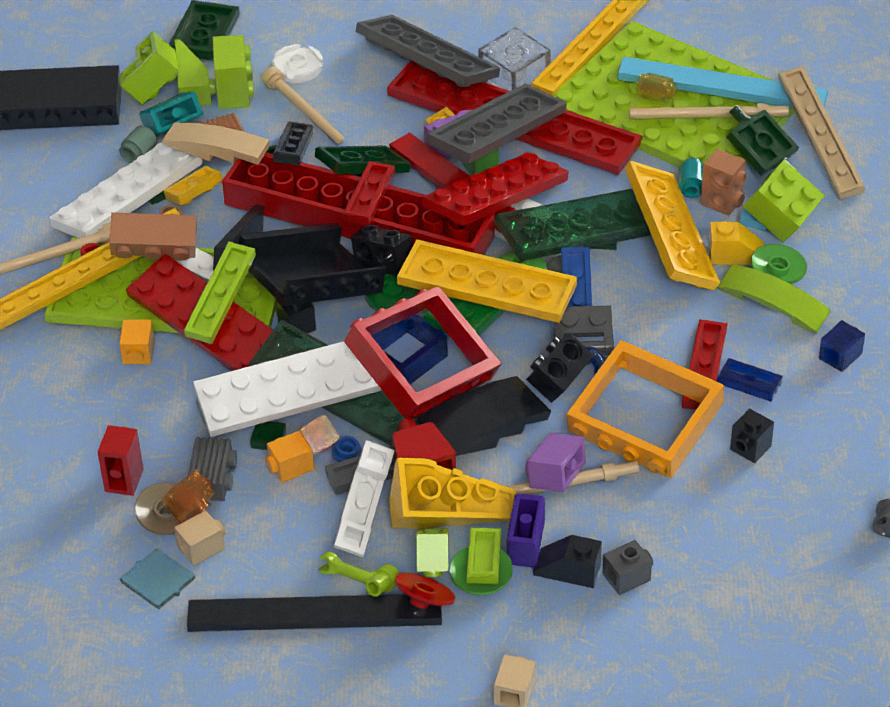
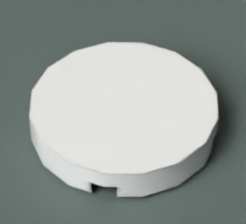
(298, 63)

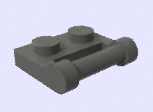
(588, 322)

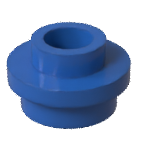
(348, 444)

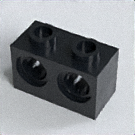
(381, 247)
(559, 367)

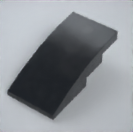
(485, 414)

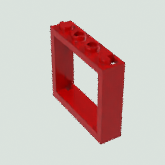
(390, 378)

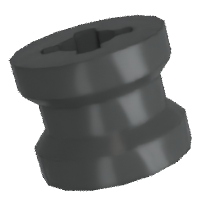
(881, 521)

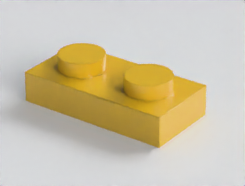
(193, 185)

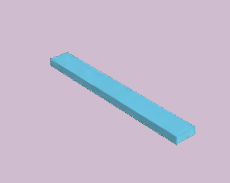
(712, 82)

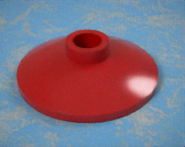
(424, 590)

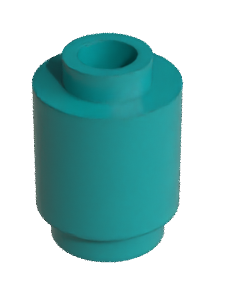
(691, 177)

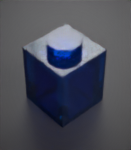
(841, 346)

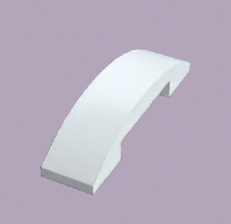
(363, 498)

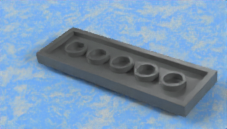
(428, 50)
(496, 123)

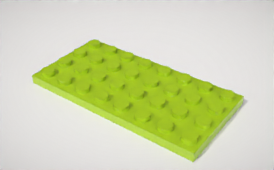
(107, 304)

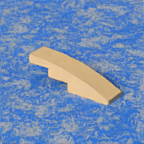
(217, 141)

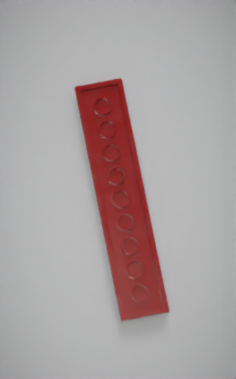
(566, 134)

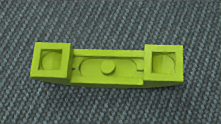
(775, 294)

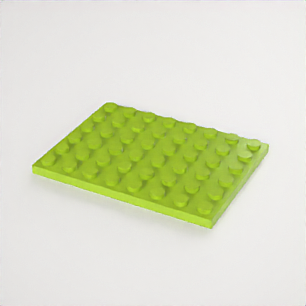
(602, 97)

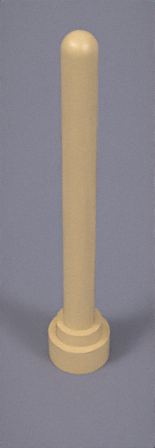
(274, 79)
(55, 251)

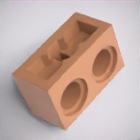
(723, 182)

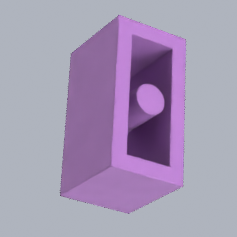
(556, 462)

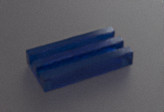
(749, 381)

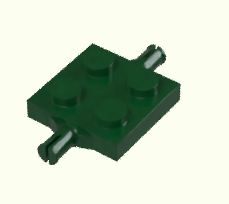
(761, 140)

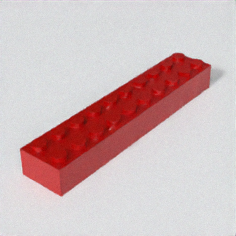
(319, 196)

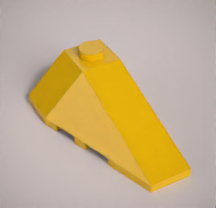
(441, 497)

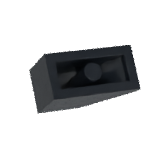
(571, 561)

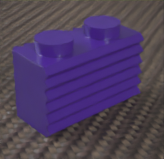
(525, 530)

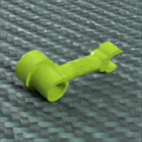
(375, 582)

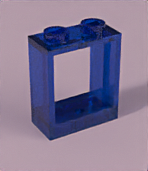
(424, 359)

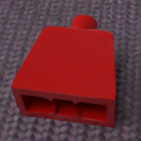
(422, 442)

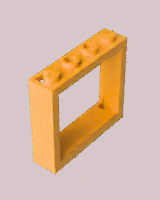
(663, 373)

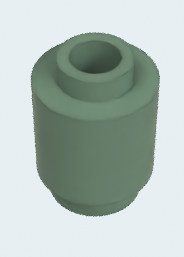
(137, 143)

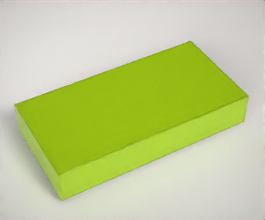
(484, 555)

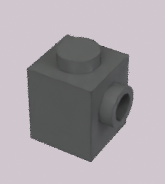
(627, 567)

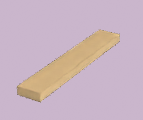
(821, 133)

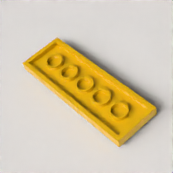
(671, 226)
(488, 280)

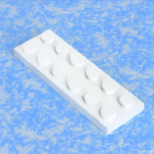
(125, 190)
(282, 388)

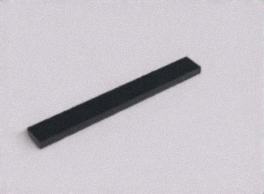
(308, 613)

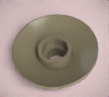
(150, 510)

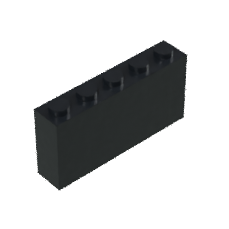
(60, 97)

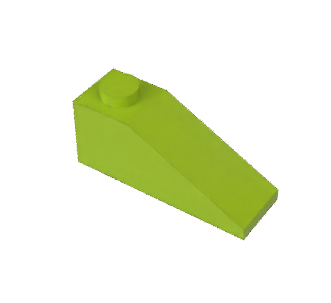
(193, 75)

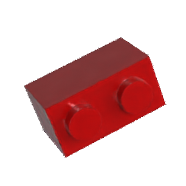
(120, 460)

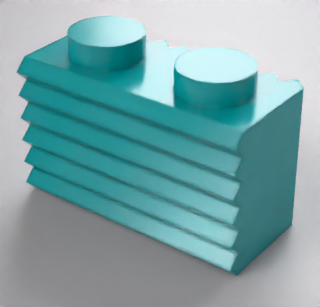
(174, 110)

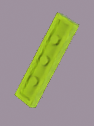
(219, 292)

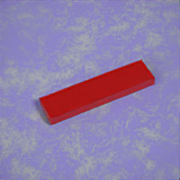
(706, 353)

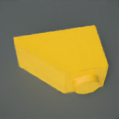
(732, 243)

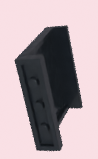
(309, 265)

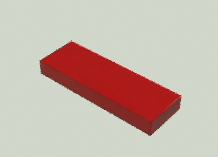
(368, 193)

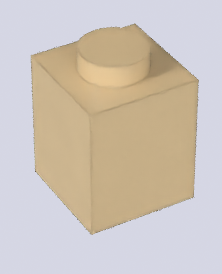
(200, 537)
(514, 681)

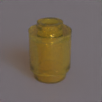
(656, 87)

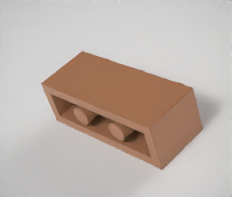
(153, 235)

